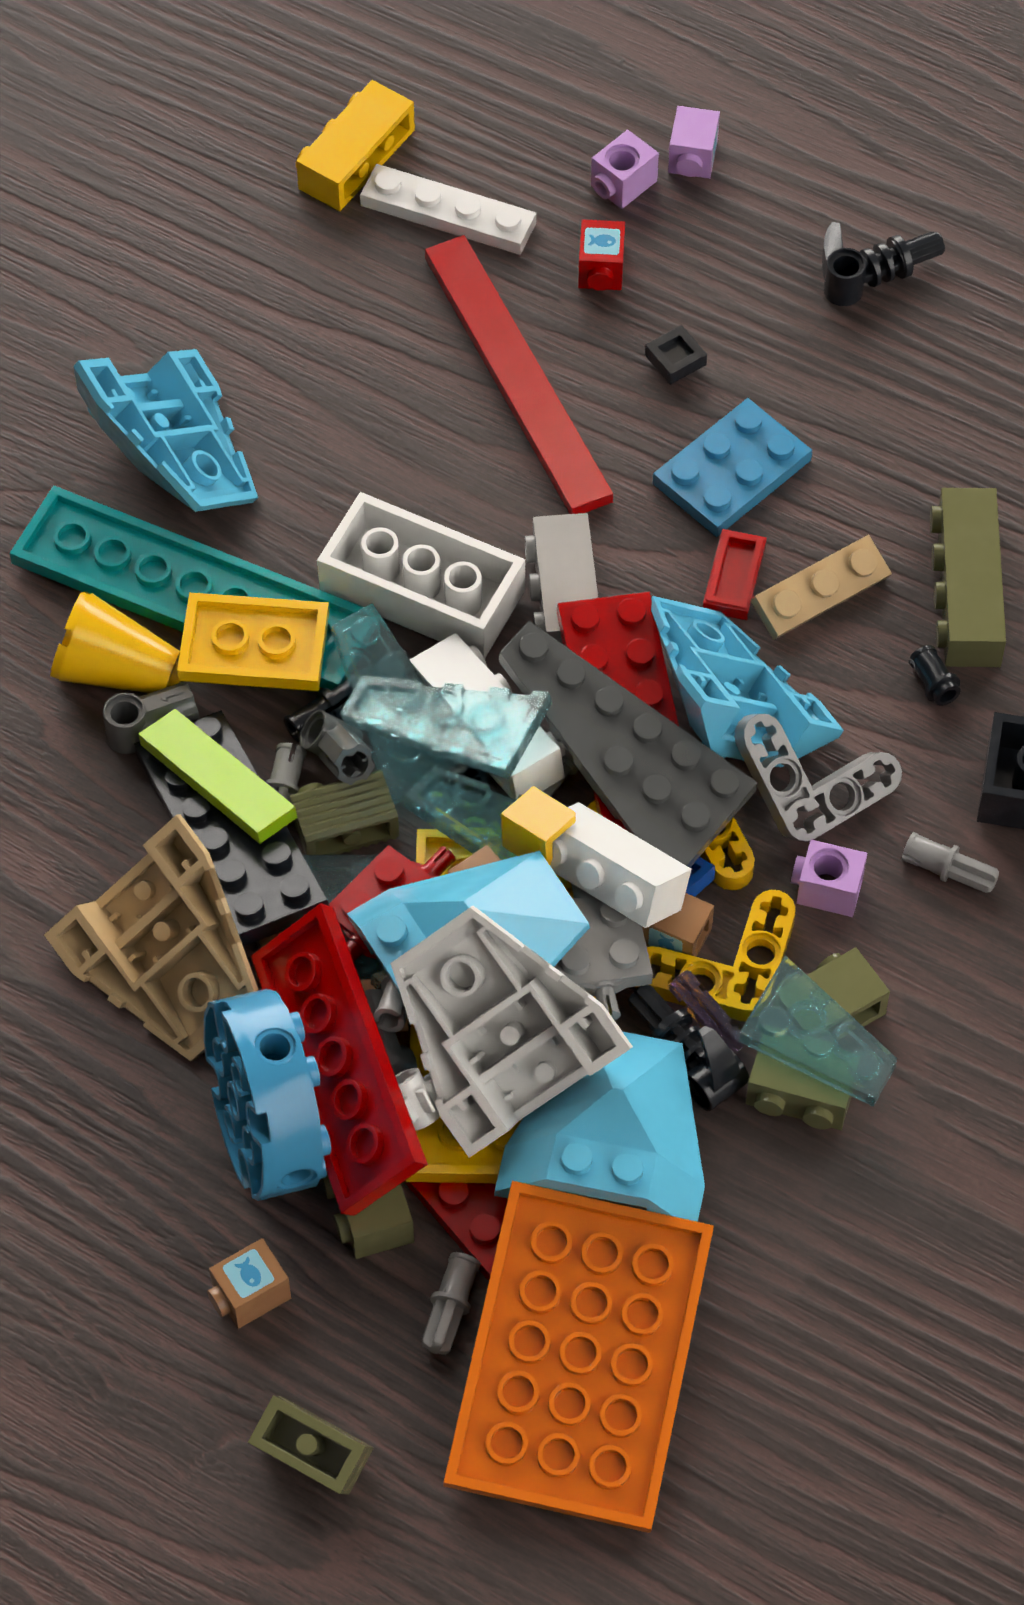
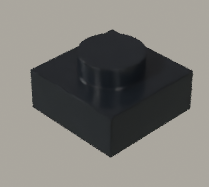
(675, 354)

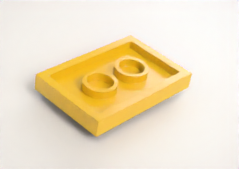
(253, 641)

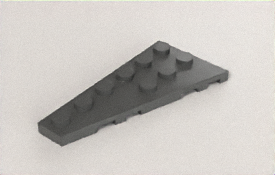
(632, 756)

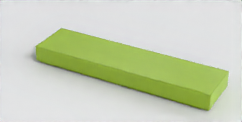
(218, 776)

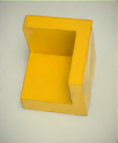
(534, 823)

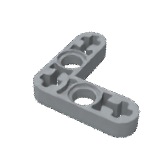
(799, 793)

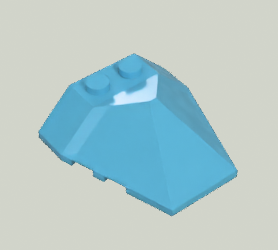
(170, 427)
(726, 680)
(513, 892)
(616, 1135)

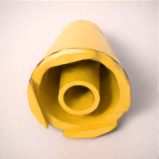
(112, 650)

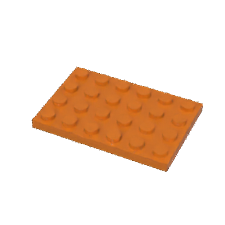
(579, 1357)

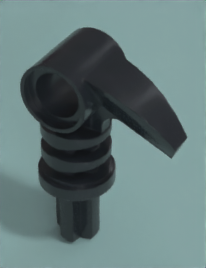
(848, 269)
(710, 1064)

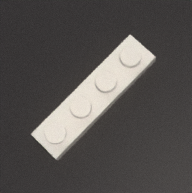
(448, 209)

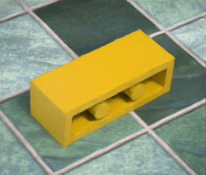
(353, 143)

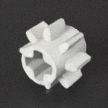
(418, 1097)

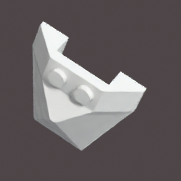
(498, 1026)

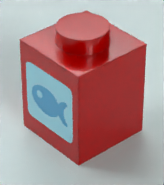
(601, 254)

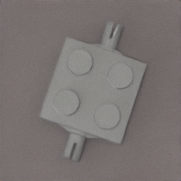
(608, 954)

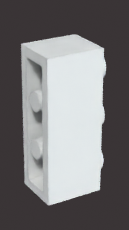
(619, 868)

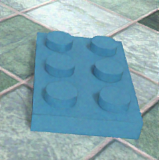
(732, 467)

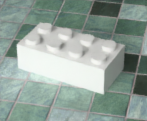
(421, 573)

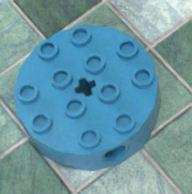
(265, 1093)

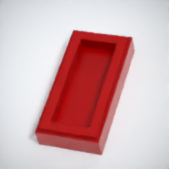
(735, 573)

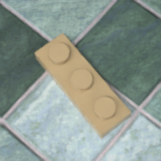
(821, 587)

